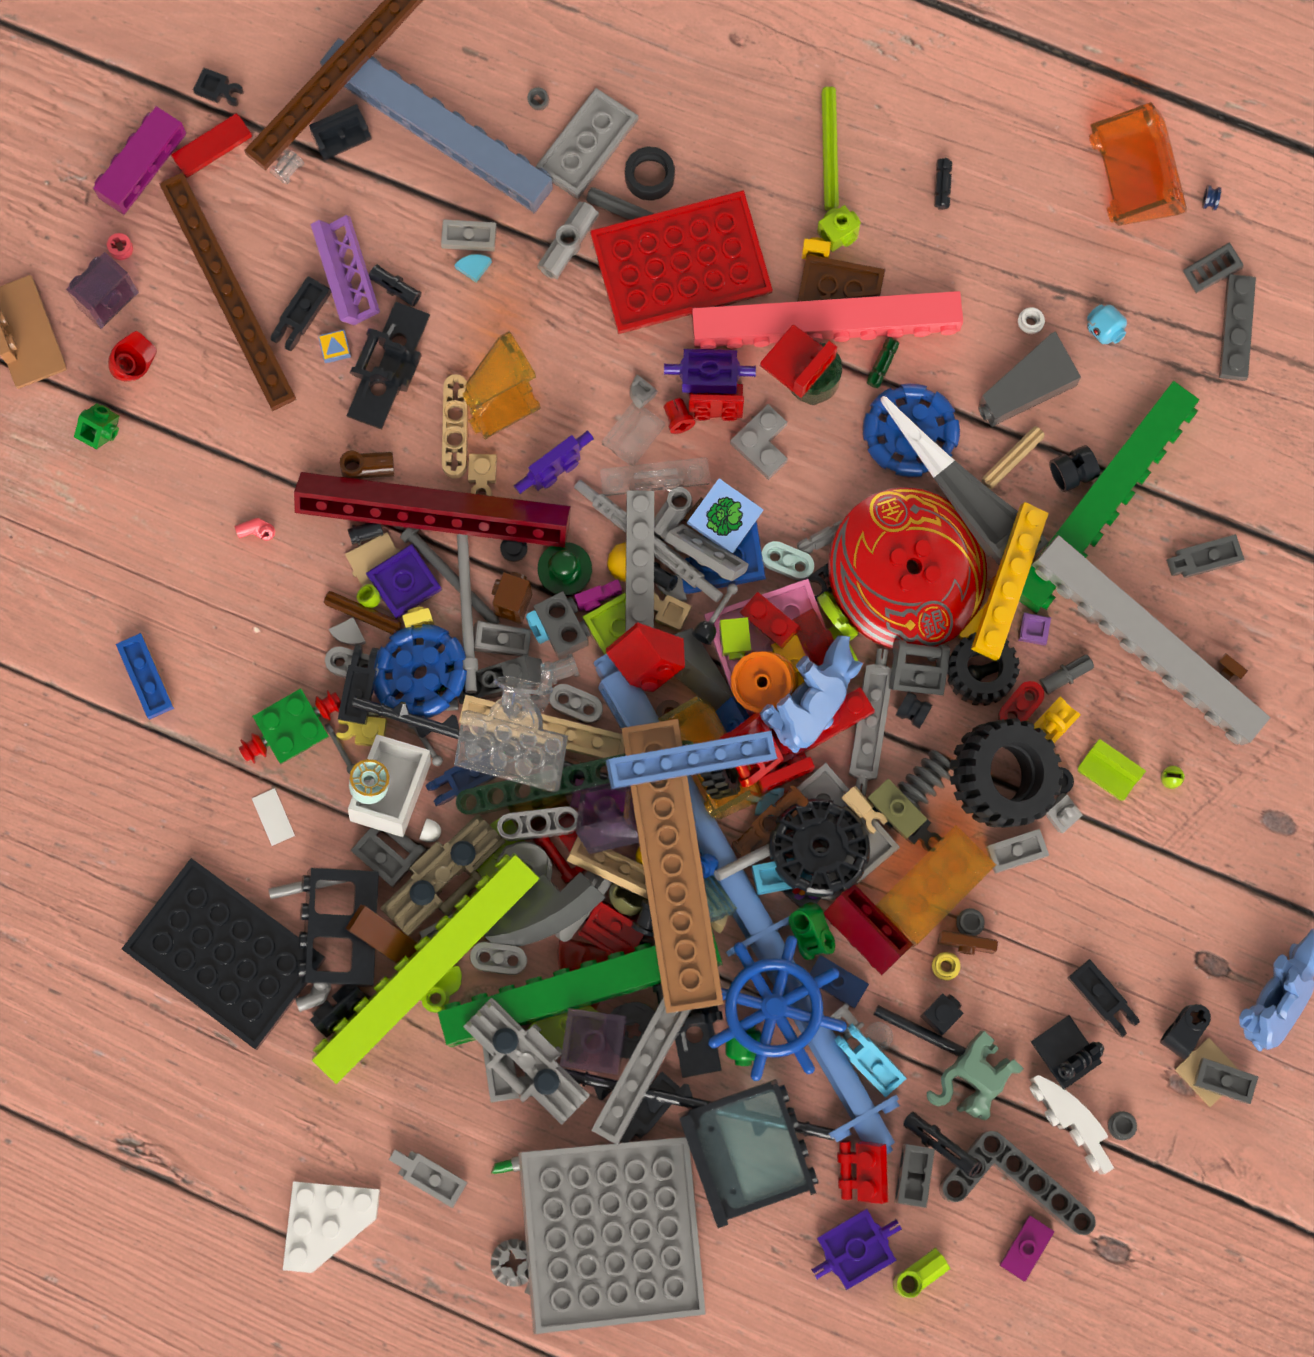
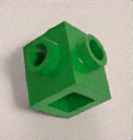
(97, 426)

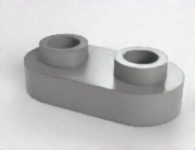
(345, 653)
(577, 702)
(498, 958)

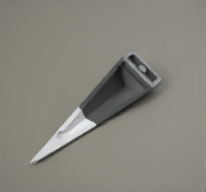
(980, 508)

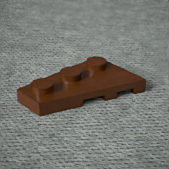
(838, 279)

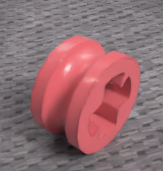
(120, 255)

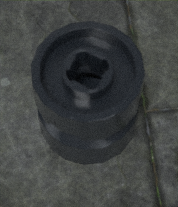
(1072, 469)

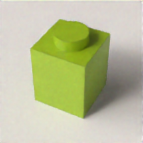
(735, 638)

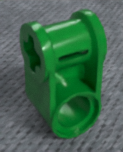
(811, 933)

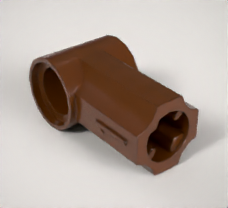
(371, 464)

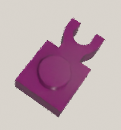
(591, 599)

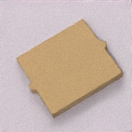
(370, 555)
(1190, 1065)

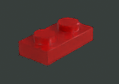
(770, 620)

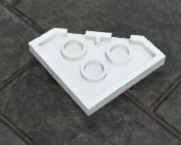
(324, 1221)

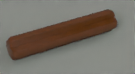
(362, 613)

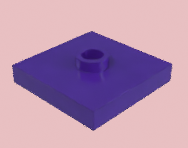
(404, 581)

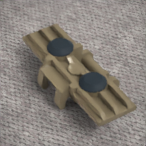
(434, 869)

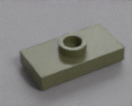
(897, 809)

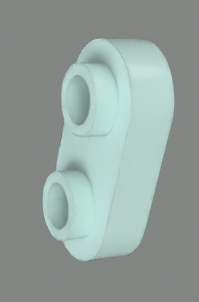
(788, 560)

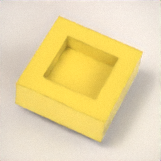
(417, 617)

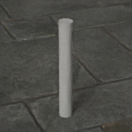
(294, 888)

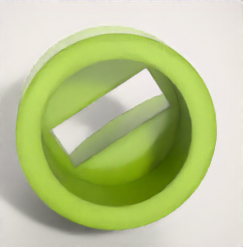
(368, 596)
(1172, 782)

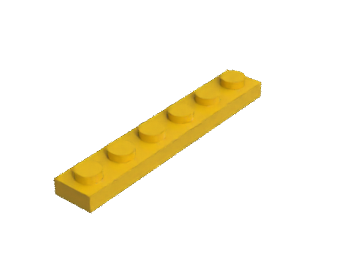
(1009, 581)

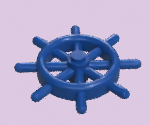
(775, 1008)

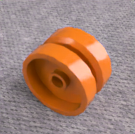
(748, 680)

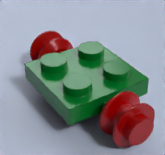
(290, 726)

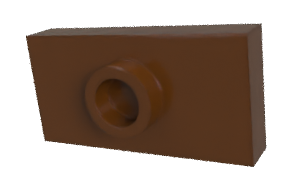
(967, 943)

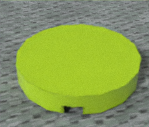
(834, 613)

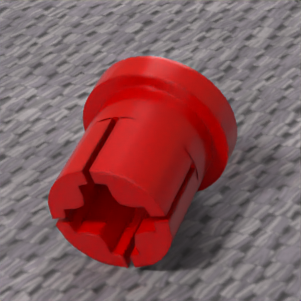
(678, 416)

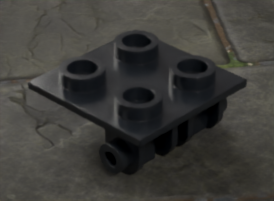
(1068, 1052)

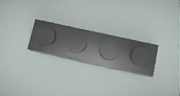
(1237, 327)

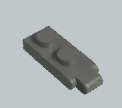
(1206, 557)

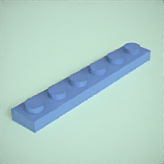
(691, 759)

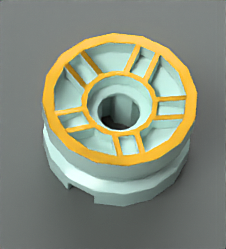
(369, 770)

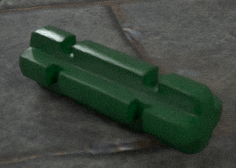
(882, 362)

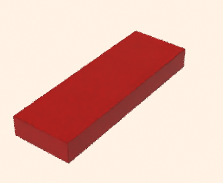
(211, 145)

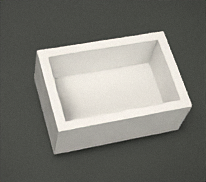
(407, 773)

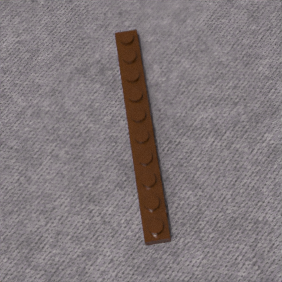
(329, 80)
(227, 291)

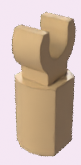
(863, 808)

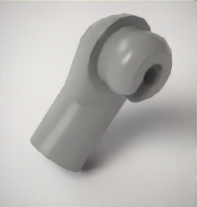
(316, 997)

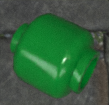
(737, 1052)

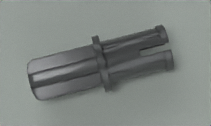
(1066, 674)

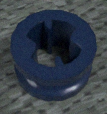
(1211, 197)

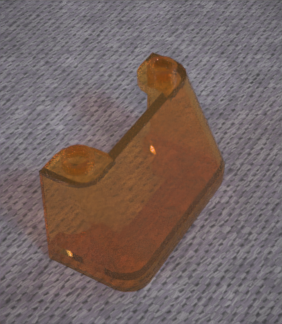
(1139, 166)

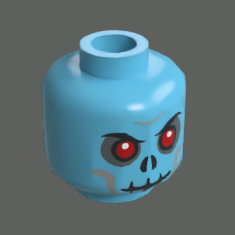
(1107, 324)

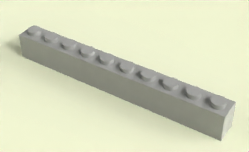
(1150, 641)

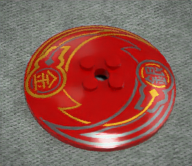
(872, 573)

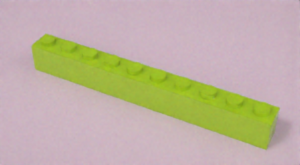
(424, 968)

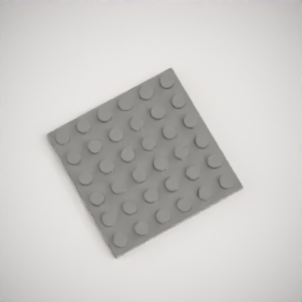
(611, 1234)

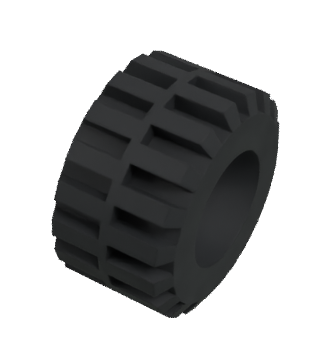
(973, 689)

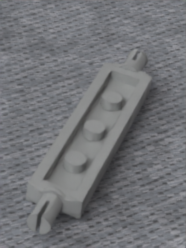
(870, 730)

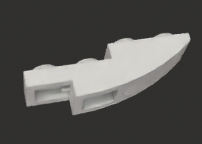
(1067, 1110)

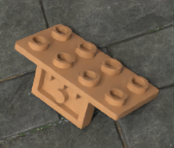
(27, 335)

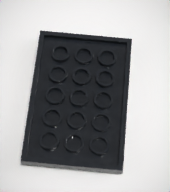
(221, 953)

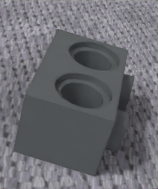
(558, 626)
(914, 1175)

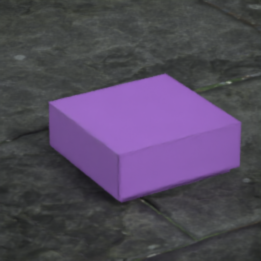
(1034, 629)

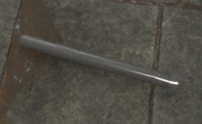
(410, 535)

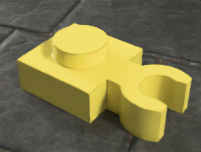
(364, 734)

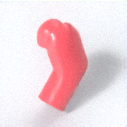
(256, 527)

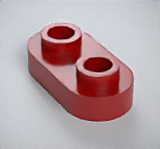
(1019, 705)

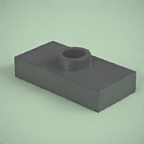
(1225, 1081)

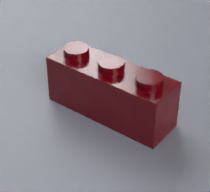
(867, 929)

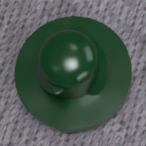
(565, 569)

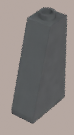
(1035, 379)

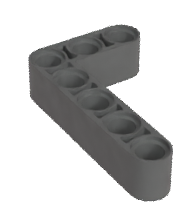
(1020, 1179)

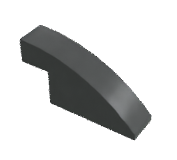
(545, 911)

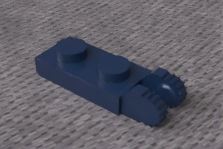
(459, 780)

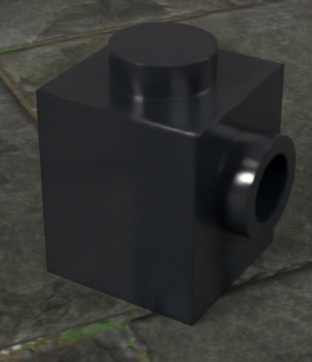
(942, 1013)

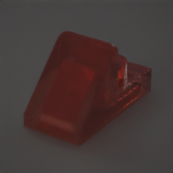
(813, 636)

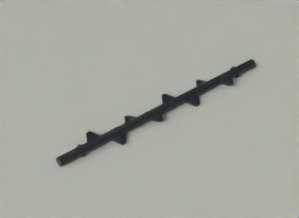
(424, 726)
(682, 1098)

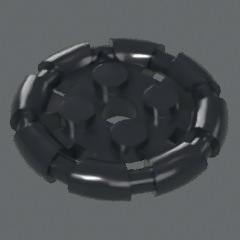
(816, 863)

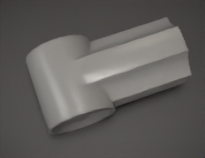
(669, 515)

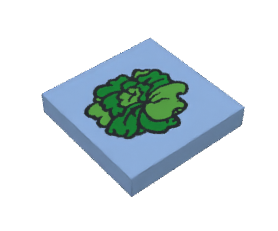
(725, 516)

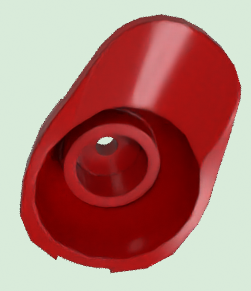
(133, 355)

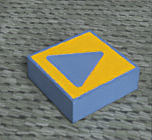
(334, 346)

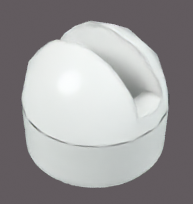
(431, 831)

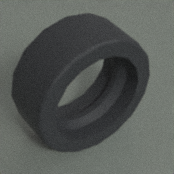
(649, 154)

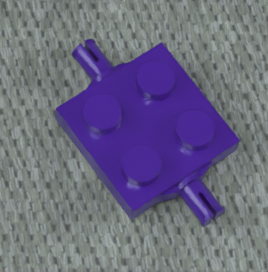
(709, 371)
(560, 459)
(856, 1249)

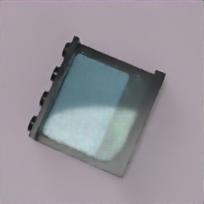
(747, 1151)

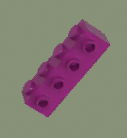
(139, 160)

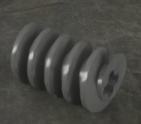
(926, 778)

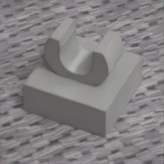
(1063, 813)

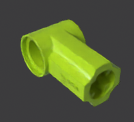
(923, 1273)

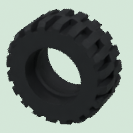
(1038, 773)

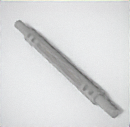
(661, 550)

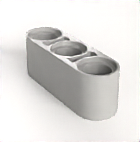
(525, 818)

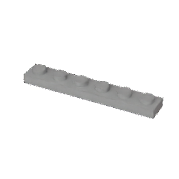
(639, 558)
(639, 1073)

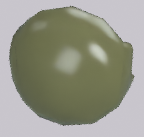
(625, 901)

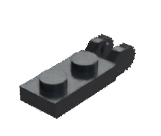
(301, 312)
(358, 683)
(1102, 996)

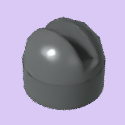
(542, 94)

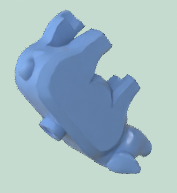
(816, 701)
(1282, 997)

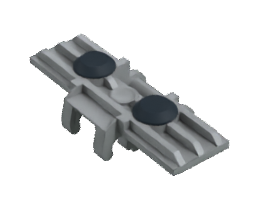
(534, 1054)

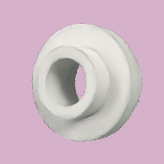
(1034, 314)

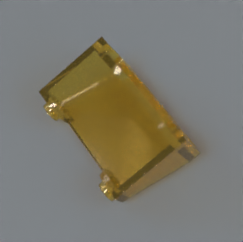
(500, 388)

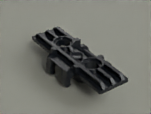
(395, 367)
(696, 1057)

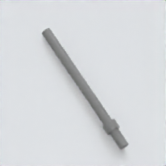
(470, 663)

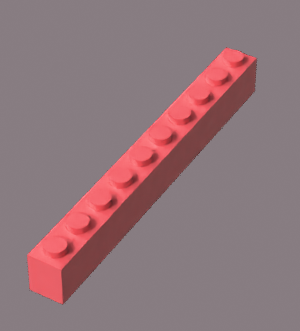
(828, 319)

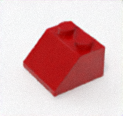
(647, 656)

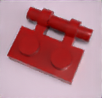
(871, 1171)

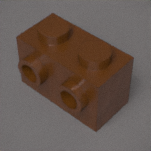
(512, 596)

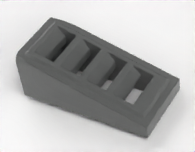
(1236, 265)

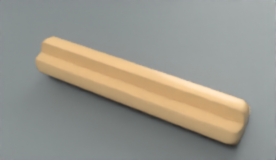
(1012, 458)

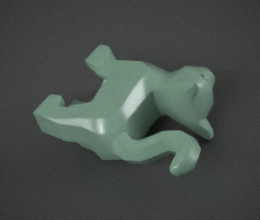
(979, 1074)

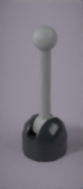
(705, 630)

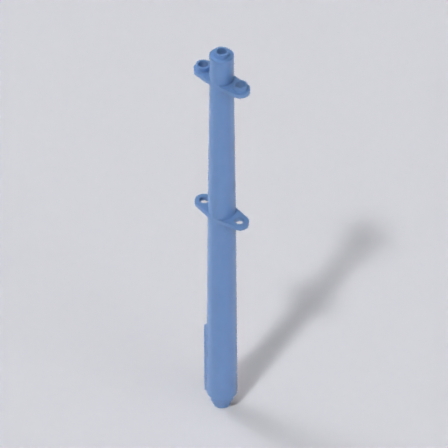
(633, 708)

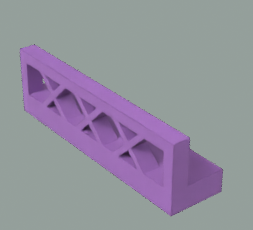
(336, 271)

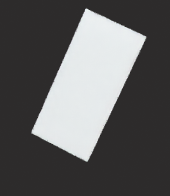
(273, 817)

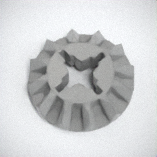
(501, 1255)

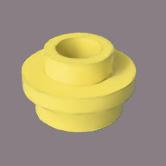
(954, 962)

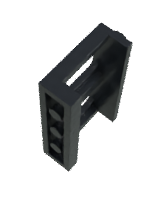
(334, 927)

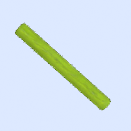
(830, 152)

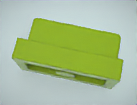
(1110, 770)

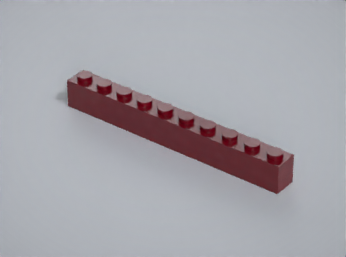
(432, 509)

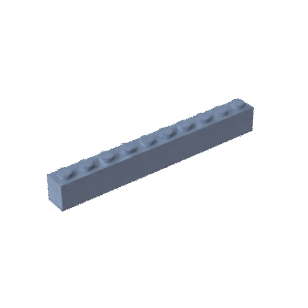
(449, 132)

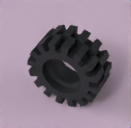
(721, 783)

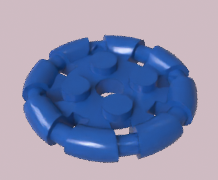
(921, 416)
(416, 656)

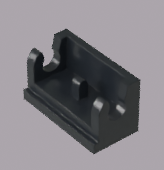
(340, 132)

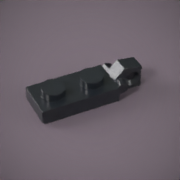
(644, 1119)

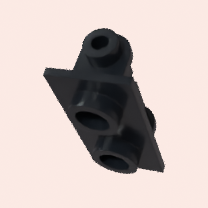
(327, 1016)

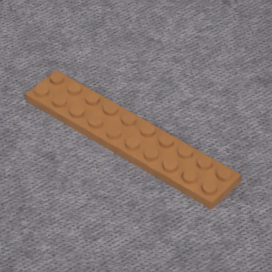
(674, 878)

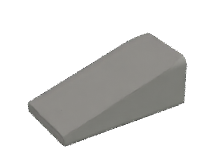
(501, 639)

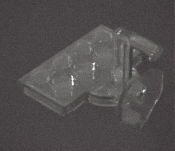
(512, 736)

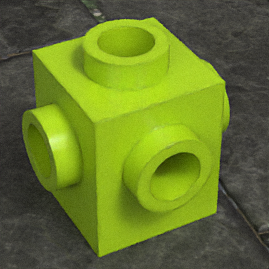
(839, 227)

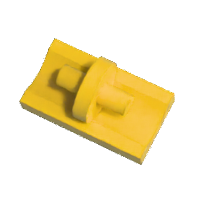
(1057, 719)

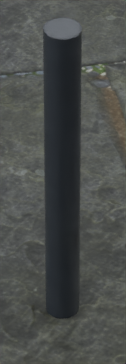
(919, 1031)

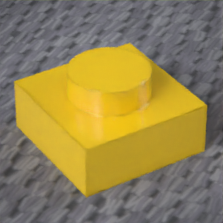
(817, 247)

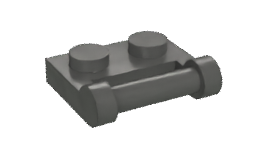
(919, 677)
(384, 859)

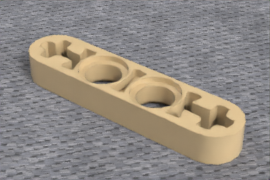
(454, 426)

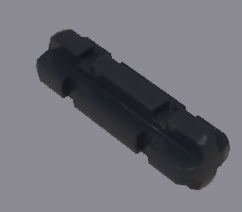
(943, 183)

